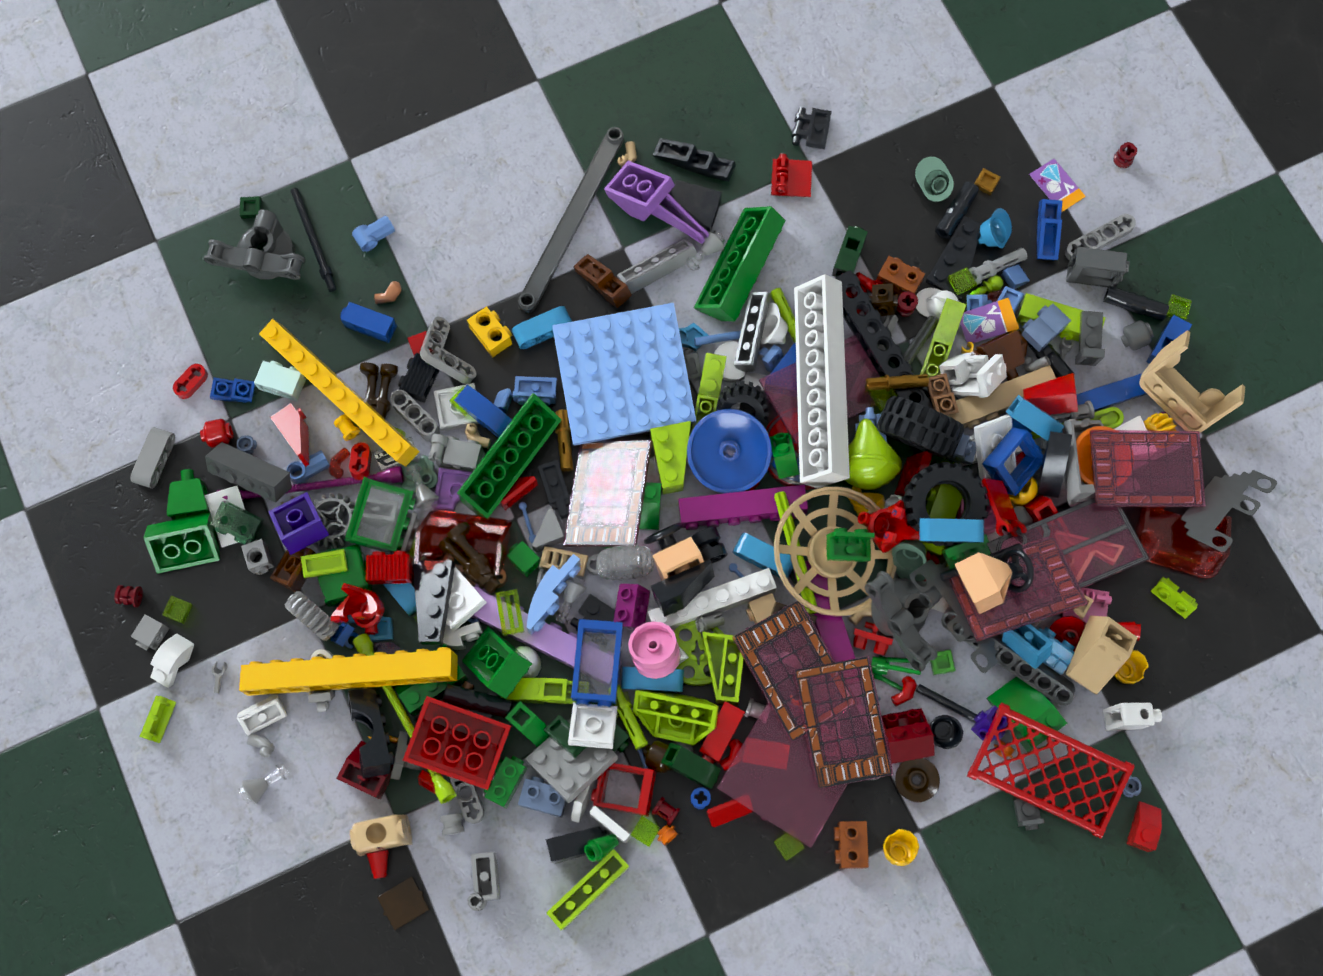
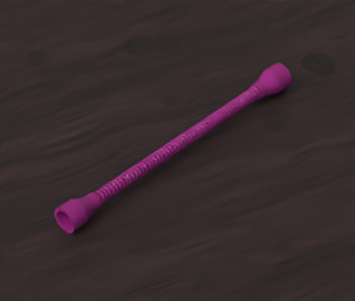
(390, 475)

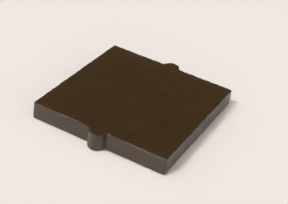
(403, 903)

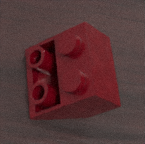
(908, 735)
(352, 775)

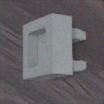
(321, 698)

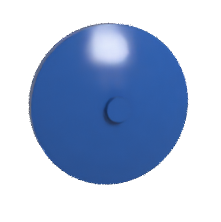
(729, 451)

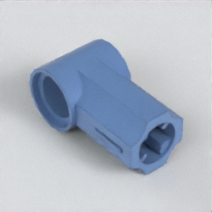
(368, 236)
(317, 464)

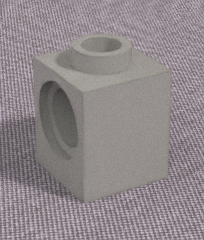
(253, 549)
(149, 633)

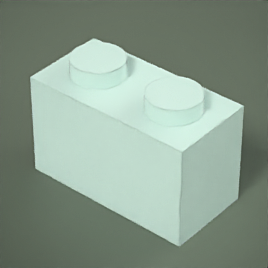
(280, 380)

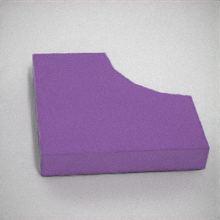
(447, 487)

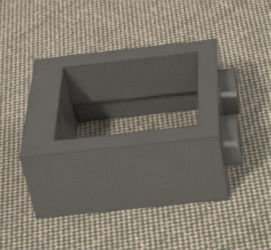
(1097, 267)

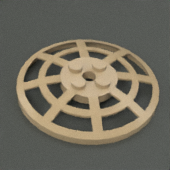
(817, 552)

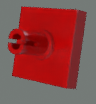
(912, 466)

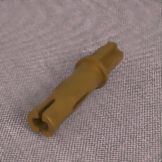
(896, 382)
(564, 441)

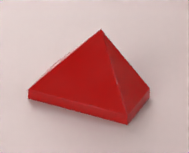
(518, 490)

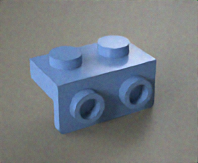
(543, 387)

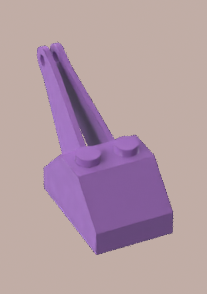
(640, 193)

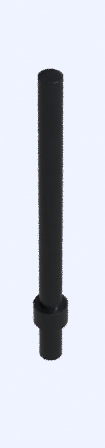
(325, 271)

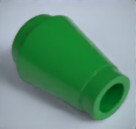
(598, 848)

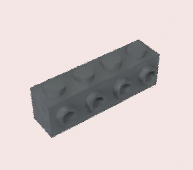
(248, 472)

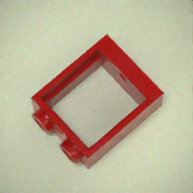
(645, 796)

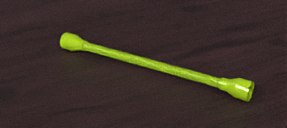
(443, 789)

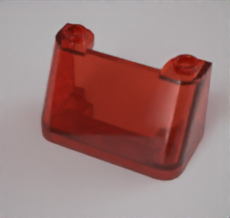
(1168, 545)

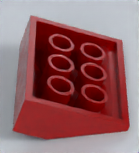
(456, 743)

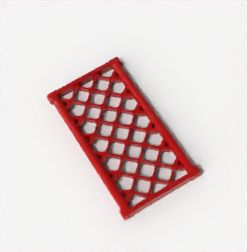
(1126, 767)

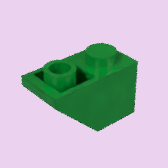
(784, 455)
(528, 724)

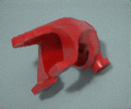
(889, 526)
(363, 607)

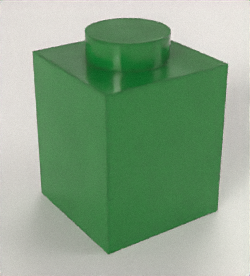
(523, 558)

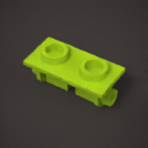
(1179, 602)
(158, 719)

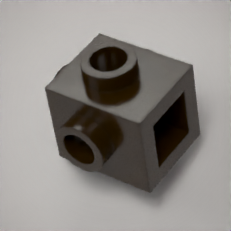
(885, 303)

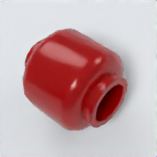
(216, 432)

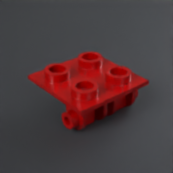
(791, 177)

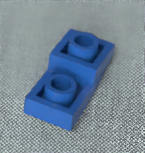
(232, 391)

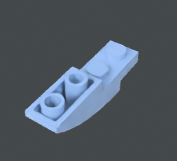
(545, 598)

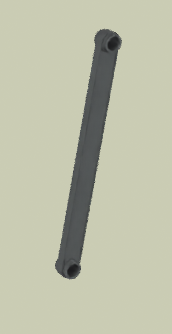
(571, 220)

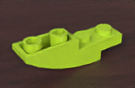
(943, 337)
(710, 386)
(542, 691)

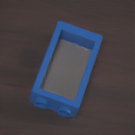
(597, 662)

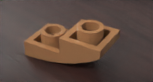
(941, 395)

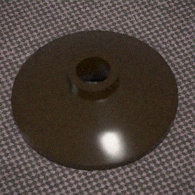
(928, 778)

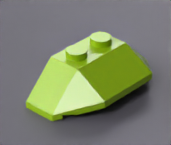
(675, 715)

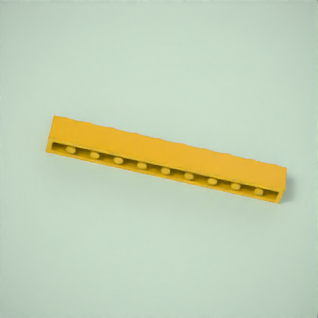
(339, 393)
(349, 672)

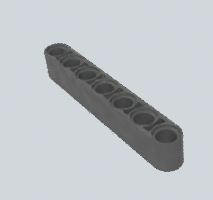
(1014, 666)

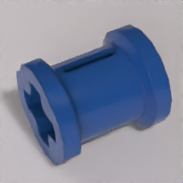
(696, 793)

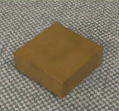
(987, 181)

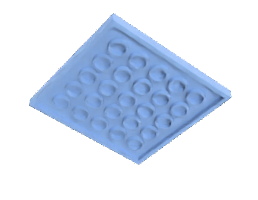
(623, 373)

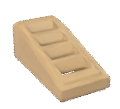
(551, 556)

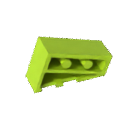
(671, 454)
(724, 666)

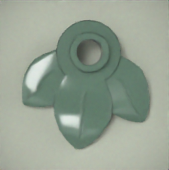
(427, 470)

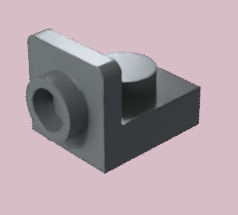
(692, 364)
(1027, 815)

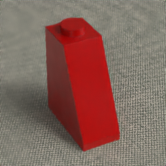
(1054, 396)
(719, 739)

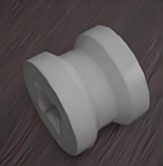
(452, 824)

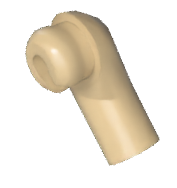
(631, 154)
(473, 434)

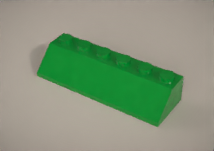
(740, 263)
(508, 457)

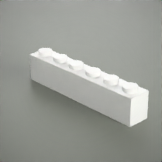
(719, 599)

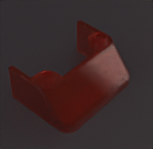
(485, 535)

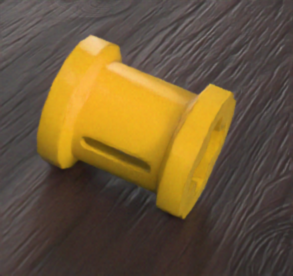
(346, 427)

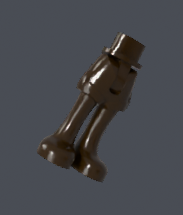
(371, 372)
(478, 567)

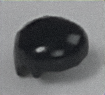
(946, 731)

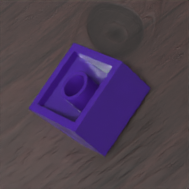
(298, 523)

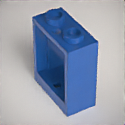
(1025, 469)

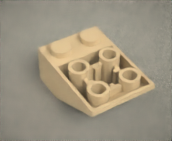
(1100, 653)

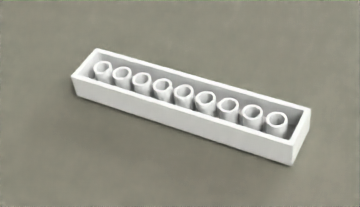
(821, 382)

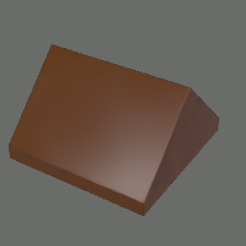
(290, 571)

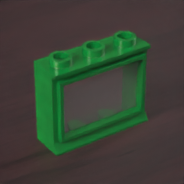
(380, 516)

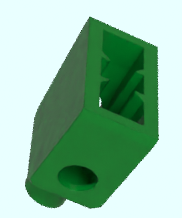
(187, 496)

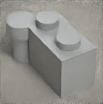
(455, 454)
(484, 880)

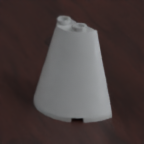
(1076, 489)

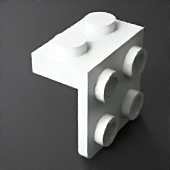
(986, 379)

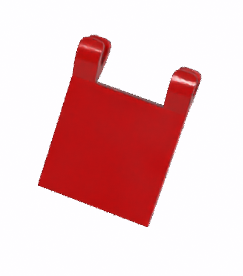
(1002, 507)

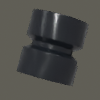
(709, 545)

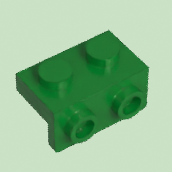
(849, 545)

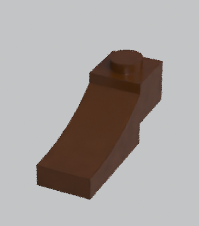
(603, 280)

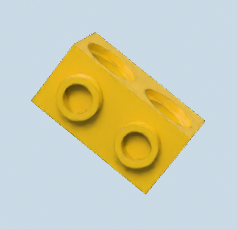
(487, 333)

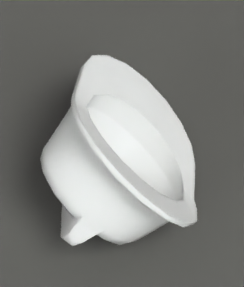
(932, 301)
(775, 327)

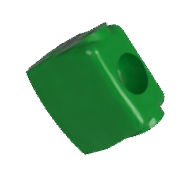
(355, 576)

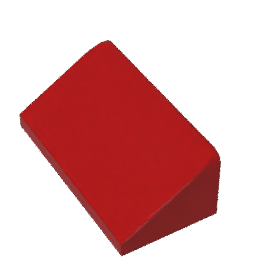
(726, 812)

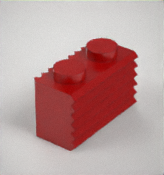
(389, 568)

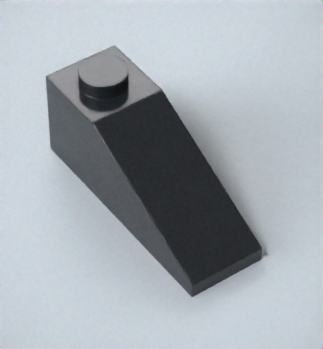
(681, 588)

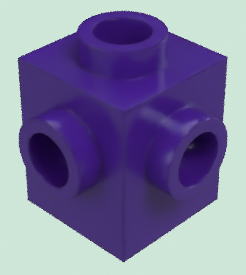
(983, 721)

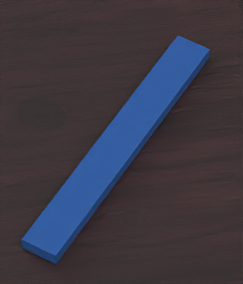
(1105, 395)

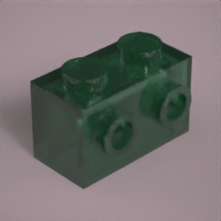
(236, 522)

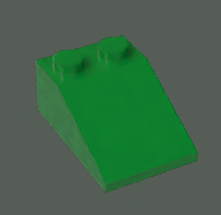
(496, 663)
(1030, 703)

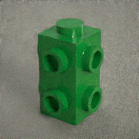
(506, 781)

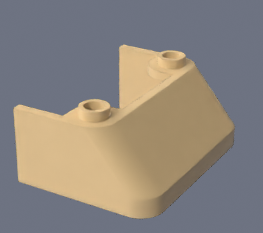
(1179, 397)

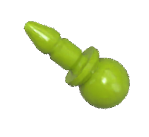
(992, 284)

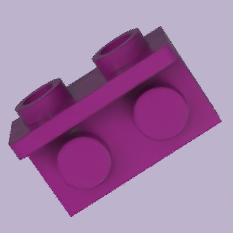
(631, 605)

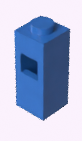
(368, 322)
(1172, 330)

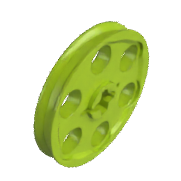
(689, 646)

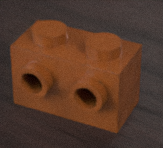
(901, 275)
(851, 845)

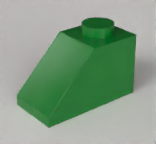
(651, 507)

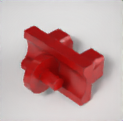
(861, 637)

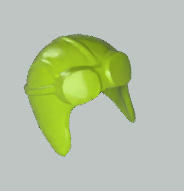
(871, 458)

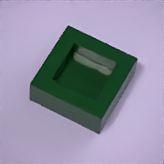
(250, 206)

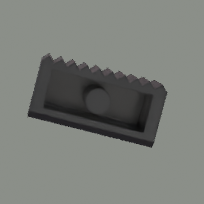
(418, 378)

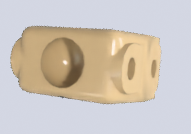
(380, 834)

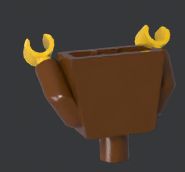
(1010, 345)

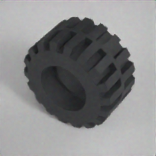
(745, 394)

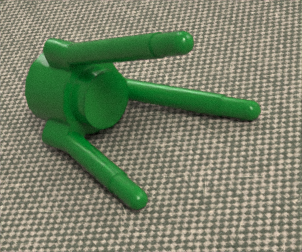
(881, 665)

